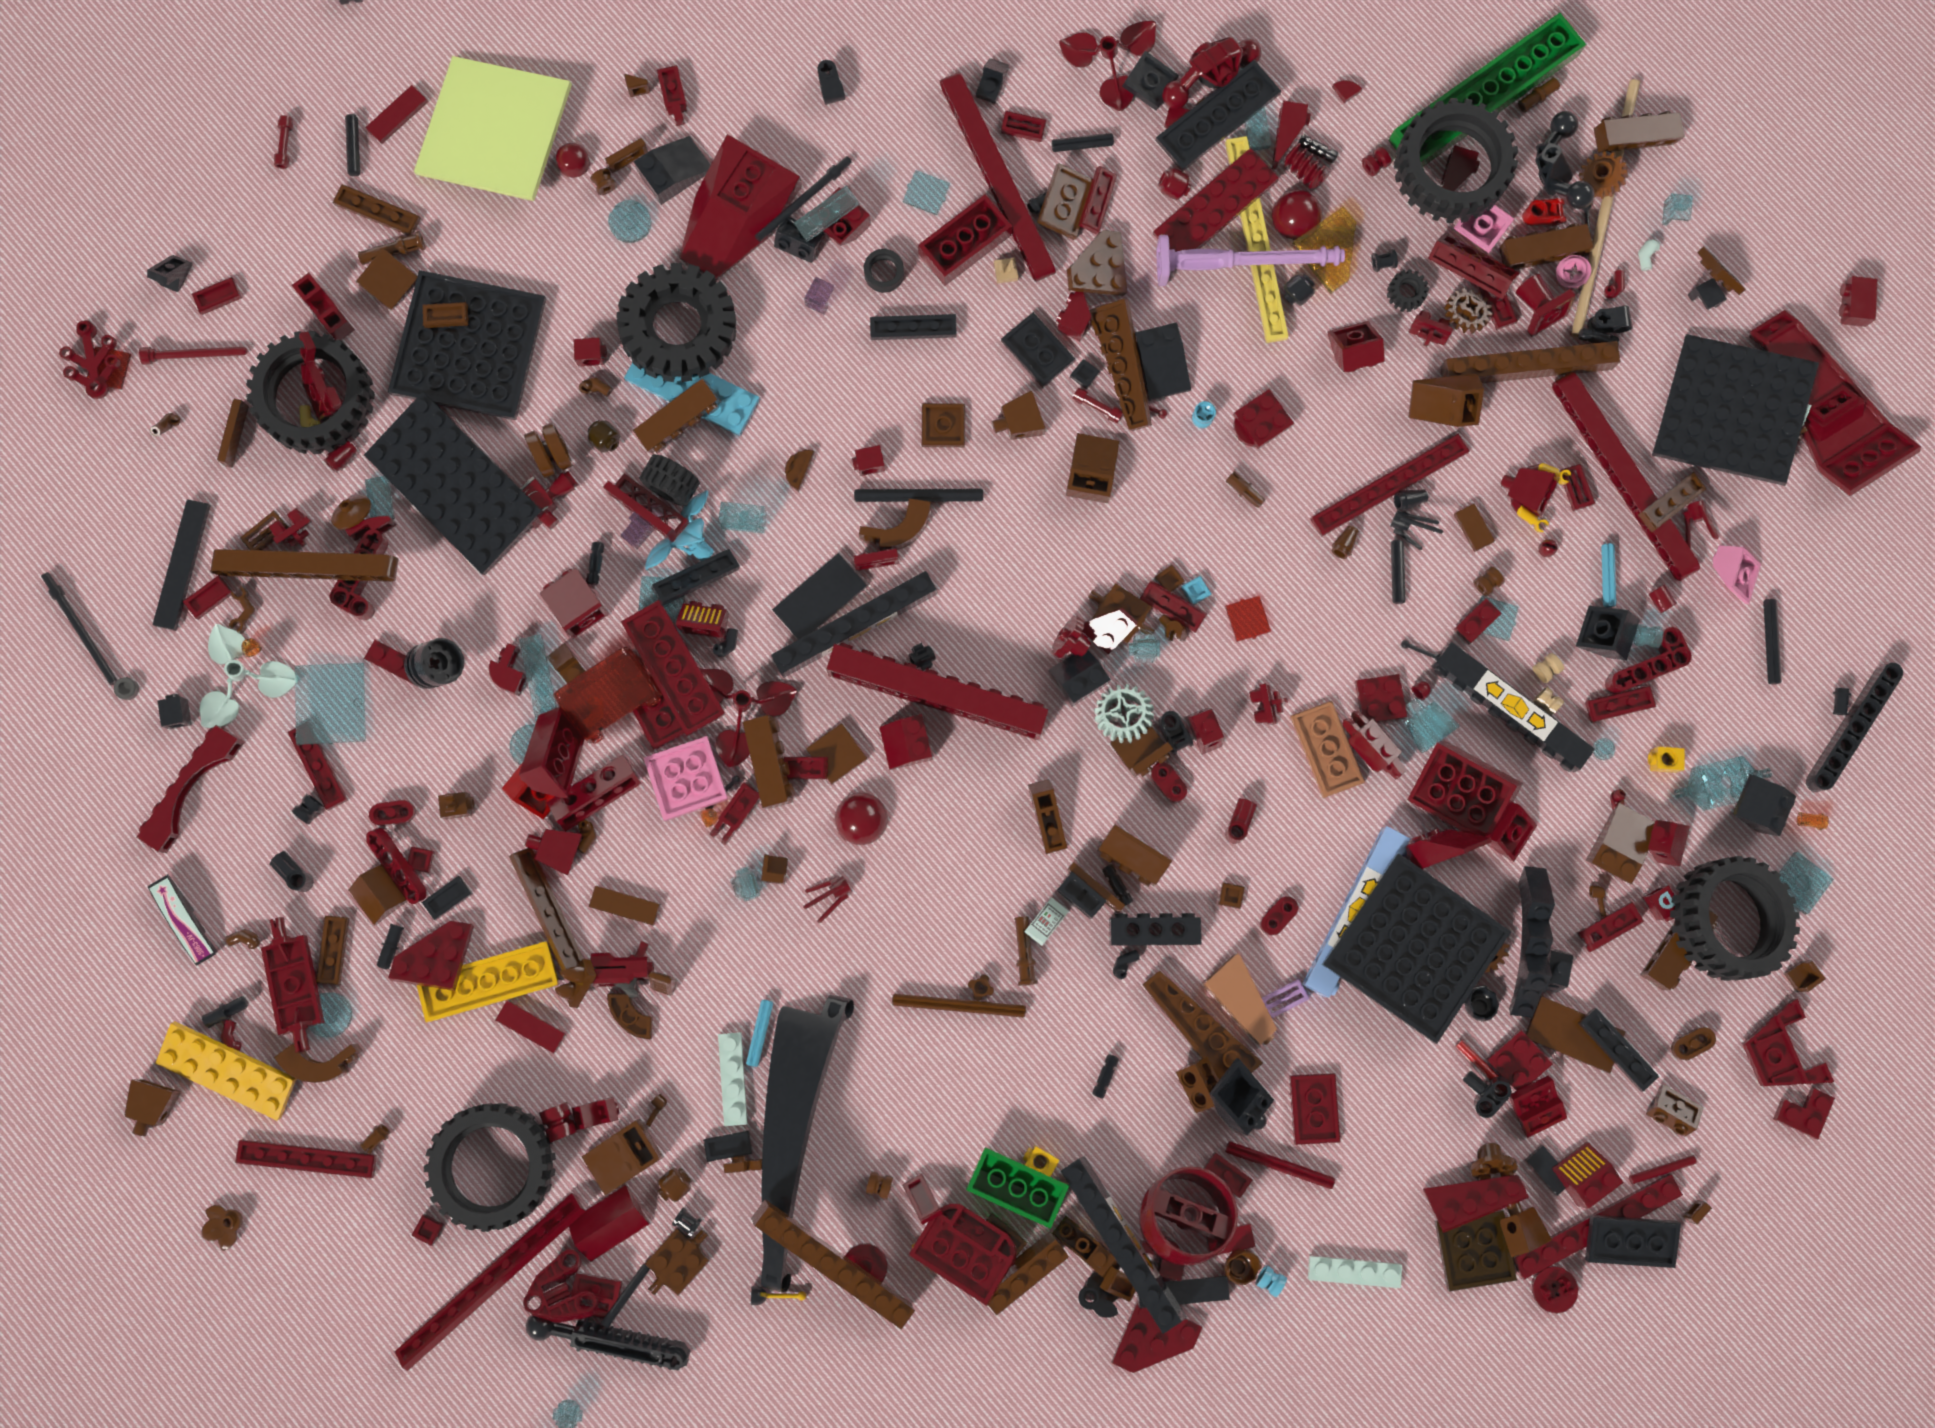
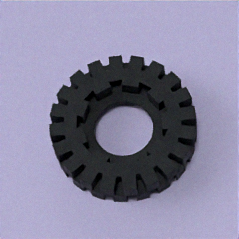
(668, 286)

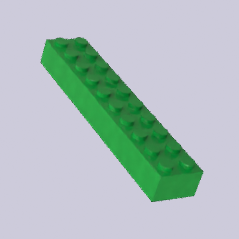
(1505, 79)

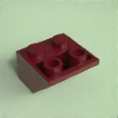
(849, 226)

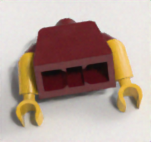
(1532, 491)

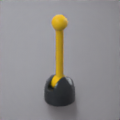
(759, 1295)

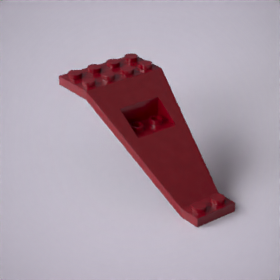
(1845, 429)

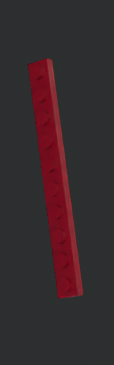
(489, 1282)

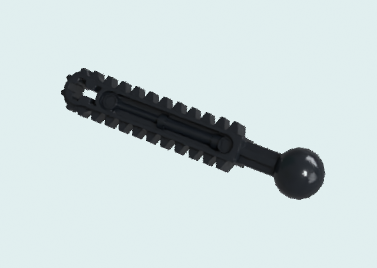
(613, 1342)

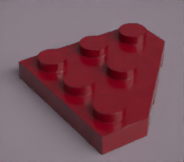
(435, 958)
(1146, 1345)

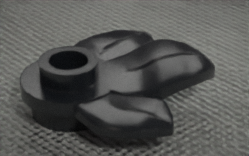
(1103, 1300)

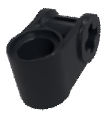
(830, 84)
(1611, 320)
(1175, 733)

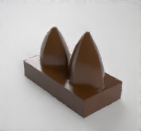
(580, 981)

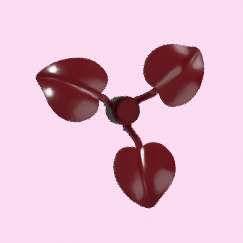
(1082, 47)
(774, 700)

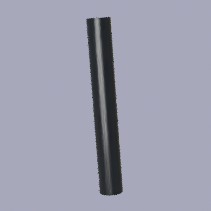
(624, 1297)

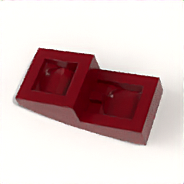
(379, 523)

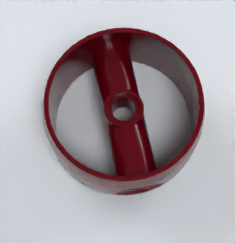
(1205, 1221)

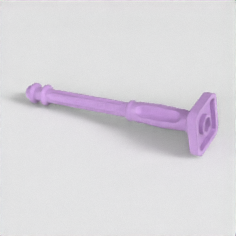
(1214, 259)

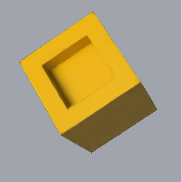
(1675, 756)
(1051, 1161)

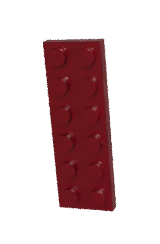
(1218, 203)
(673, 668)

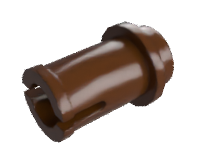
(375, 1138)

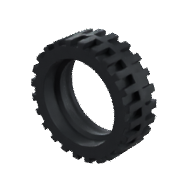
(1479, 125)
(338, 428)
(1774, 910)
(441, 1158)

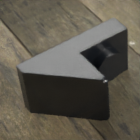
(992, 80)
(170, 272)

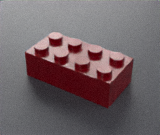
(964, 239)

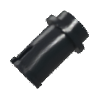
(1036, 204)
(1841, 701)

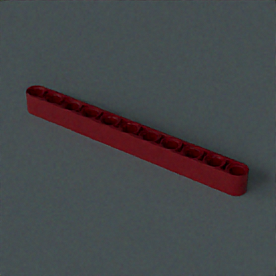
(997, 176)
(1623, 473)

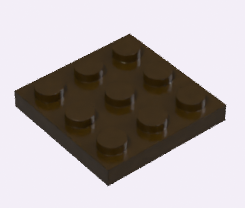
(1476, 1254)

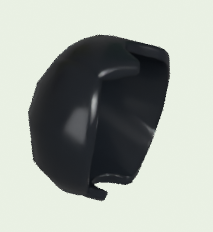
(1481, 1004)

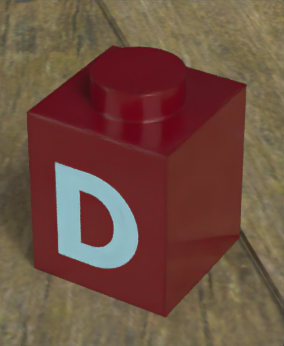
(1660, 903)

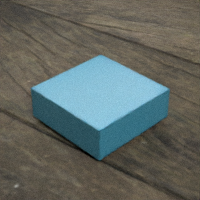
(1196, 590)

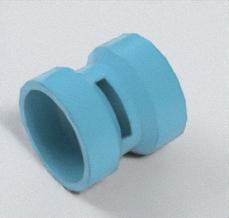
(1206, 411)
(1271, 1281)

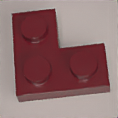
(1809, 1118)

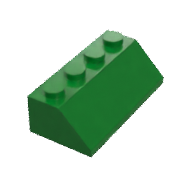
(1017, 1187)

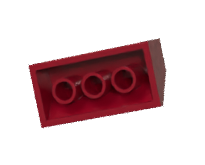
(552, 754)

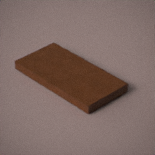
(1559, 1030)

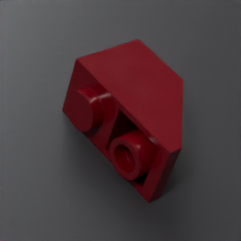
(1076, 317)

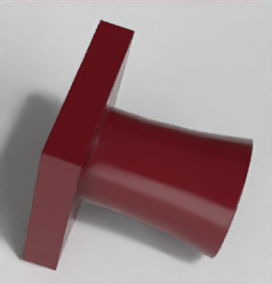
(1546, 307)

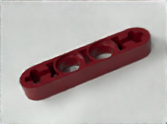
(413, 892)

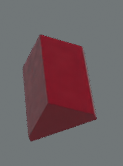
(608, 1224)

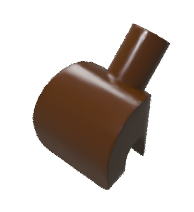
(1173, 628)

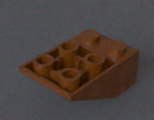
(1447, 400)
(1092, 468)
(622, 1156)

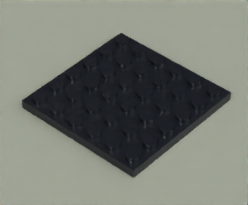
(471, 365)
(1735, 409)
(1416, 948)

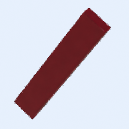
(306, 1158)

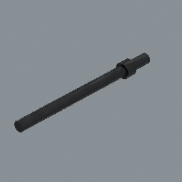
(832, 174)
(57, 593)

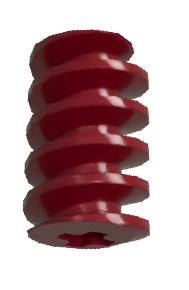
(1305, 167)

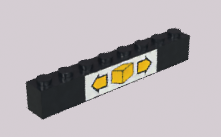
(854, 624)
(1513, 708)
(1123, 1244)

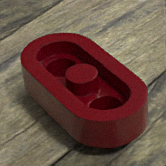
(1167, 783)
(393, 813)
(1279, 915)

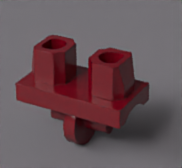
(1431, 330)
(299, 521)
(1264, 695)

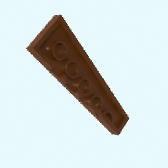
(1118, 343)
(1199, 1027)

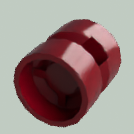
(558, 1122)

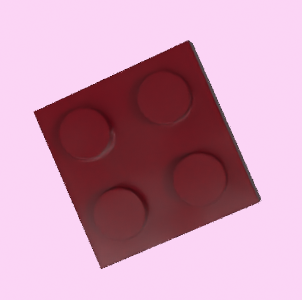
(1263, 419)
(1381, 698)
(1519, 1060)

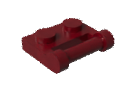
(605, 1290)

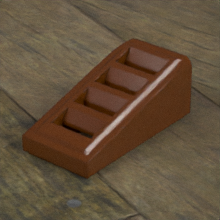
(662, 983)

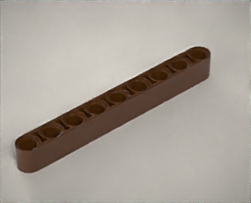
(304, 565)

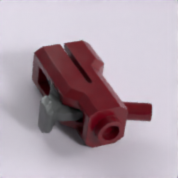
(622, 971)

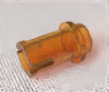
(1812, 820)

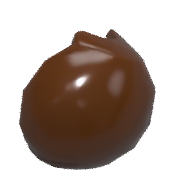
(1242, 1267)

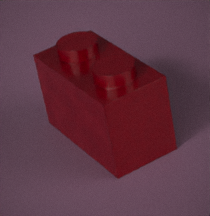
(1858, 301)

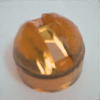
(250, 647)
(709, 817)

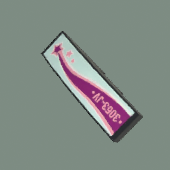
(181, 919)

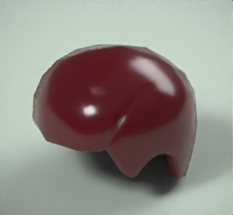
(572, 159)

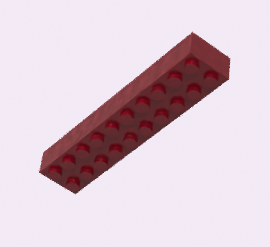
(937, 691)

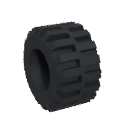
(669, 480)

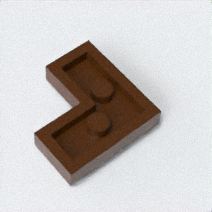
(1719, 272)

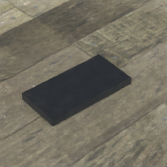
(819, 597)
(1632, 1241)

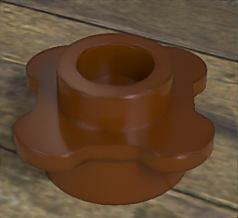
(974, 985)

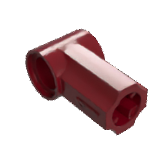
(1241, 819)

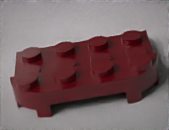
(966, 1251)

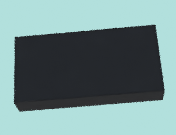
(447, 898)
(728, 1146)
(1542, 1162)

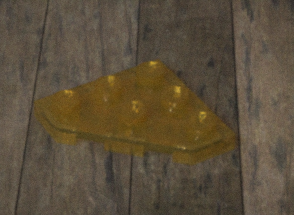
(1333, 231)

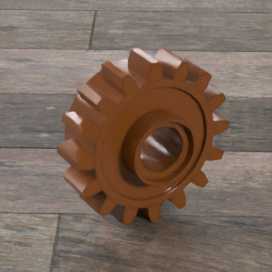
(1612, 167)

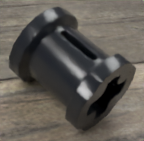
(1384, 260)
(684, 1226)

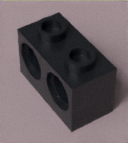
(1081, 895)

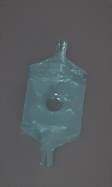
(1706, 785)

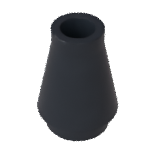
(1408, 499)

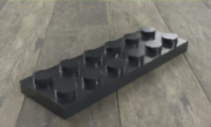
(1218, 116)

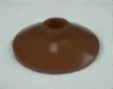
(351, 512)

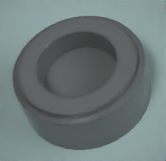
(126, 688)

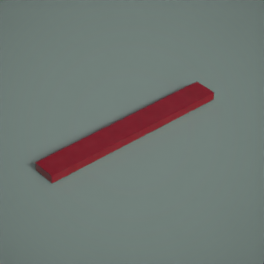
(1389, 485)

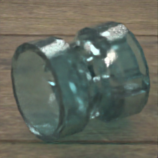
(1648, 636)

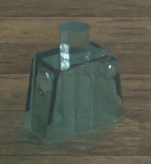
(1429, 724)

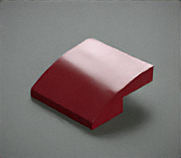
(1538, 1106)

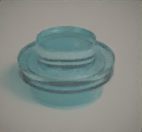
(1604, 749)

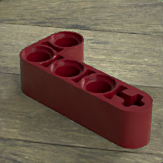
(354, 590)
(1647, 667)

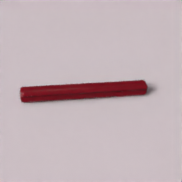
(1280, 1165)

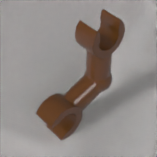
(246, 614)

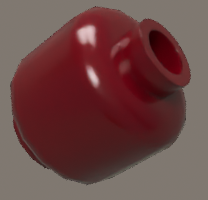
(1174, 183)

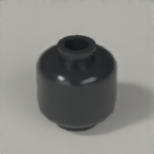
(1299, 289)

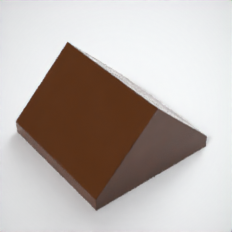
(377, 894)

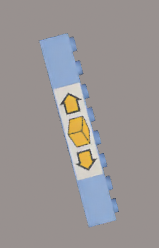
(1381, 854)

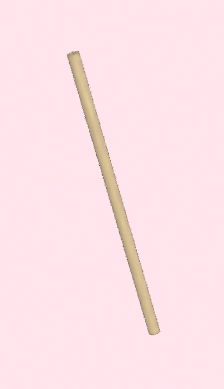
(1601, 226)

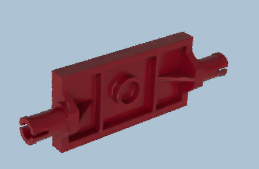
(292, 984)

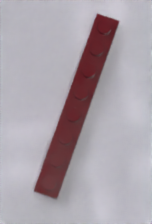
(1575, 1236)

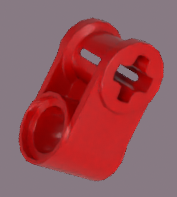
(1549, 212)

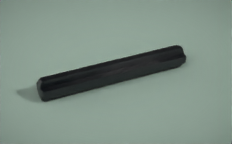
(1772, 641)

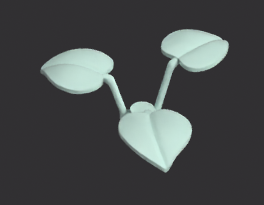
(223, 647)

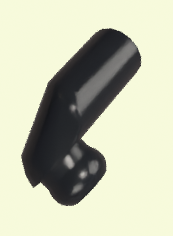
(1122, 963)

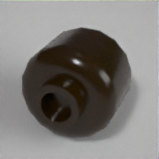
(603, 436)

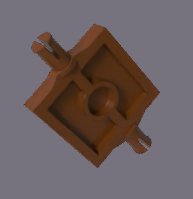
(1121, 598)
(678, 1261)

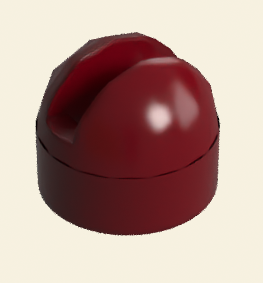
(1548, 551)
(1421, 690)

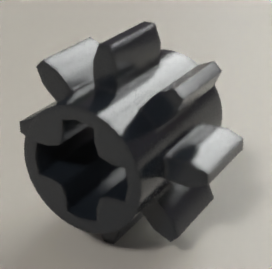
(922, 656)

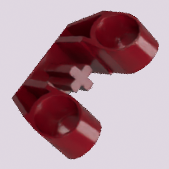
(551, 1276)

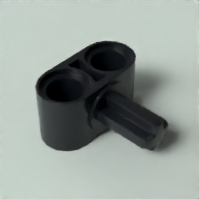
(1487, 1093)

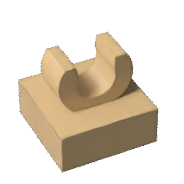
(1005, 270)

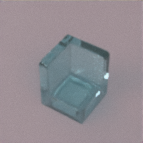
(1677, 208)

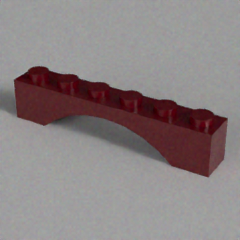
(163, 825)

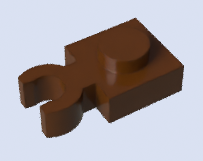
(739, 1164)

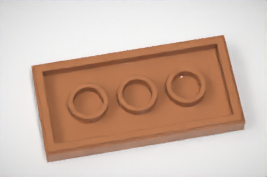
(1327, 749)

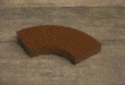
(628, 1016)

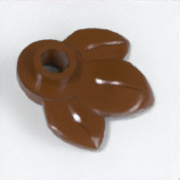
(219, 1226)

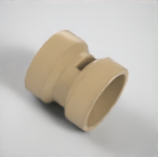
(1547, 668)
(1547, 701)

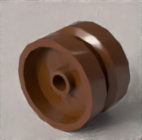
(551, 449)

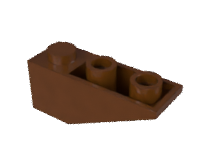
(1085, 1246)

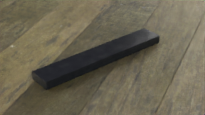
(181, 565)

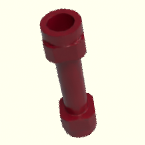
(285, 125)
(1081, 397)

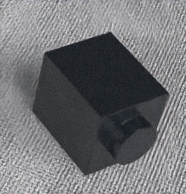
(174, 712)

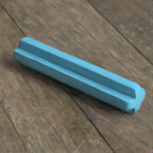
(1608, 575)
(759, 1033)

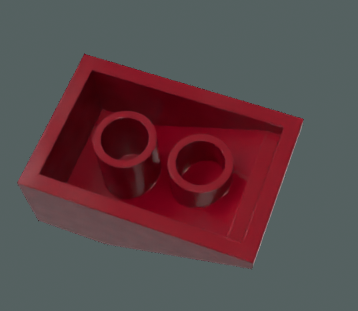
(1442, 846)

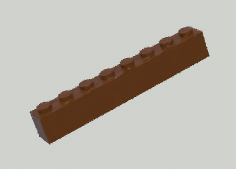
(1535, 362)
(832, 1264)

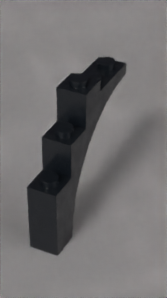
(1536, 941)

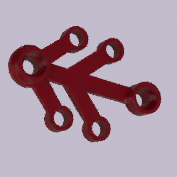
(92, 361)

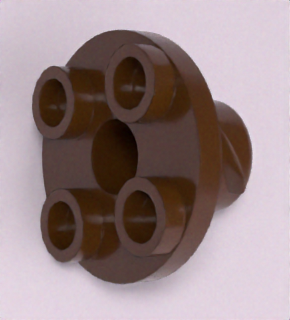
(1492, 1163)

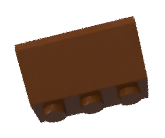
(1134, 856)

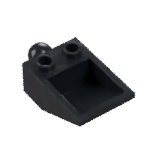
(1241, 1099)

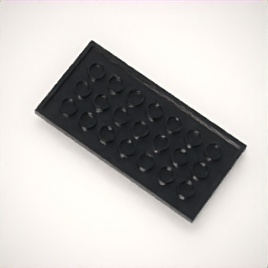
(453, 483)

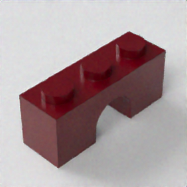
(323, 307)

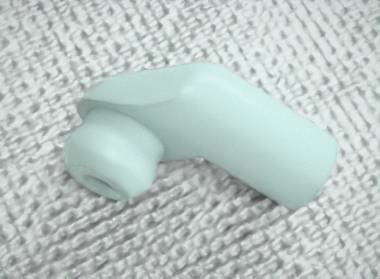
(1645, 253)

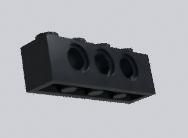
(1119, 936)

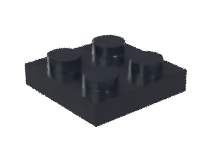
(1149, 80)

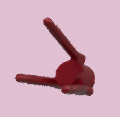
(1698, 512)
(839, 888)

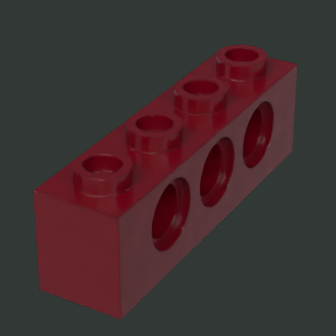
(594, 793)

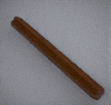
(959, 1005)

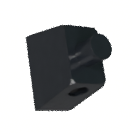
(1560, 966)

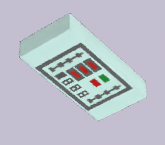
(1046, 921)

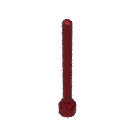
(148, 355)

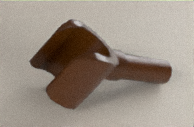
(1599, 893)
(659, 1103)

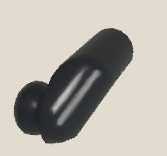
(728, 645)

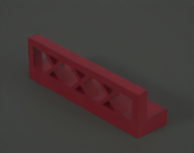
(1473, 265)
(632, 504)

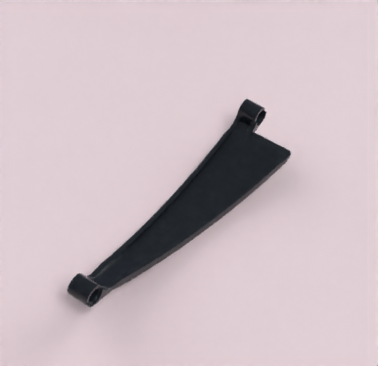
(795, 1079)

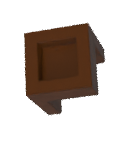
(774, 869)
(1804, 976)

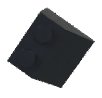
(1608, 632)
(1079, 677)
(1764, 805)

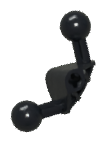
(1553, 166)

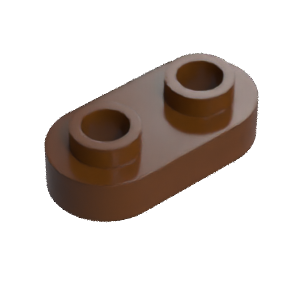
(1692, 1045)

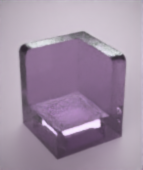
(819, 295)
(637, 531)

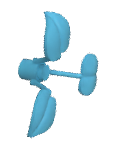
(690, 537)

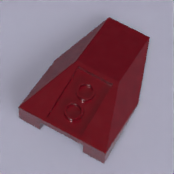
(733, 204)

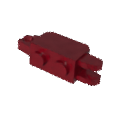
(1373, 745)

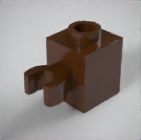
(456, 805)

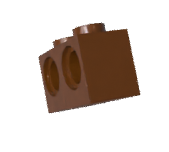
(1198, 1081)

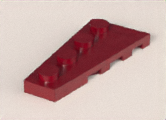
(1471, 1200)

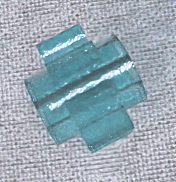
(567, 1414)

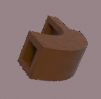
(903, 534)
(309, 1070)

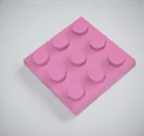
(685, 778)

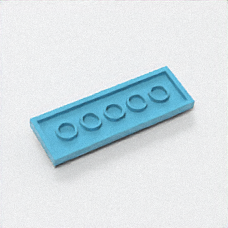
(733, 411)

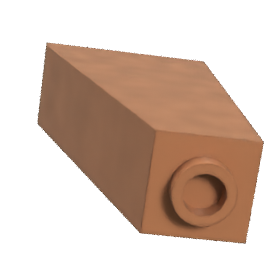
(1240, 998)

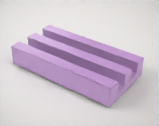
(1301, 990)

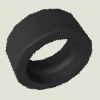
(883, 254)

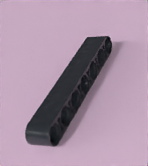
(1863, 723)

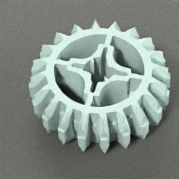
(1115, 715)

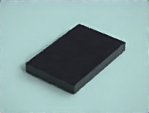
(1038, 350)

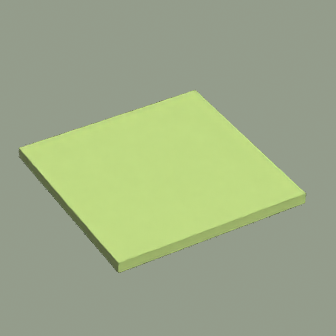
(493, 128)

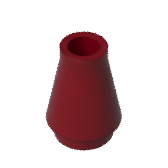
(340, 457)
(562, 485)

